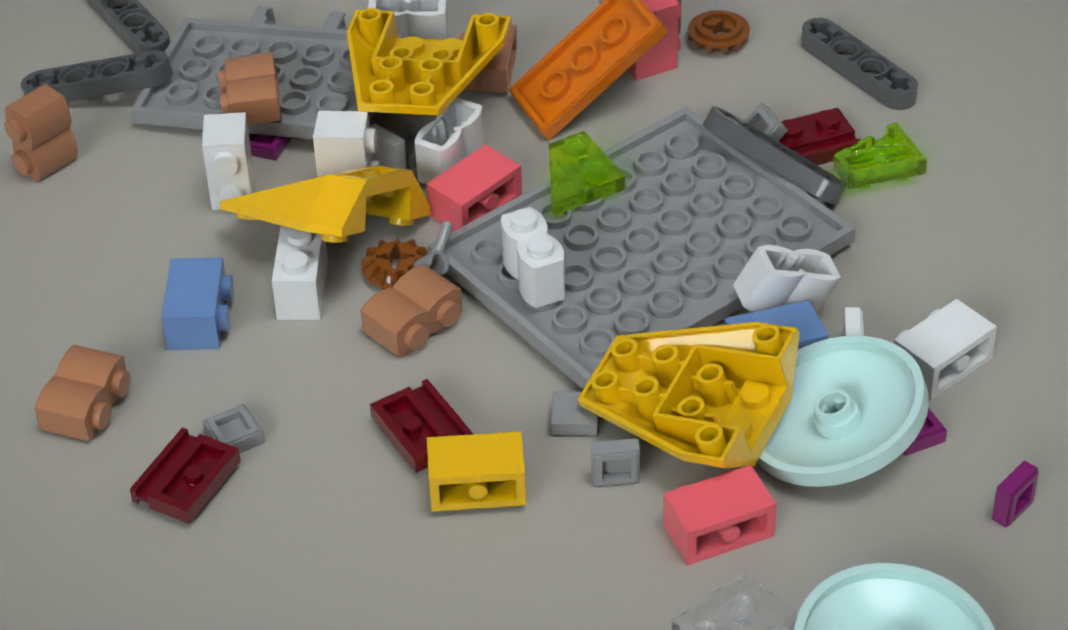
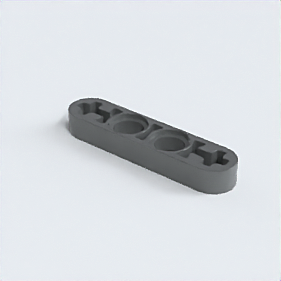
(133, 14)
(103, 76)
(890, 87)
(774, 155)

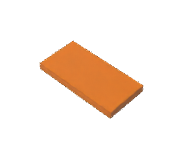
(586, 63)

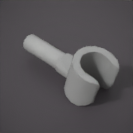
(436, 259)

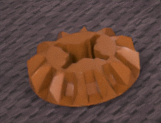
(705, 27)
(377, 263)

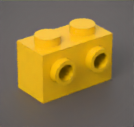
(476, 467)

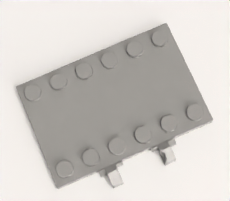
(309, 63)

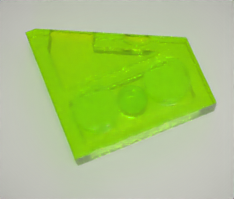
(880, 160)
(580, 173)

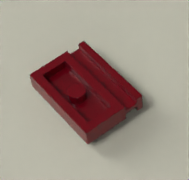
(819, 135)
(412, 417)
(185, 475)

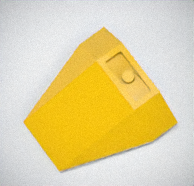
(416, 72)
(337, 202)
(698, 390)

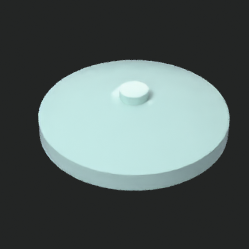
(849, 412)
(890, 599)

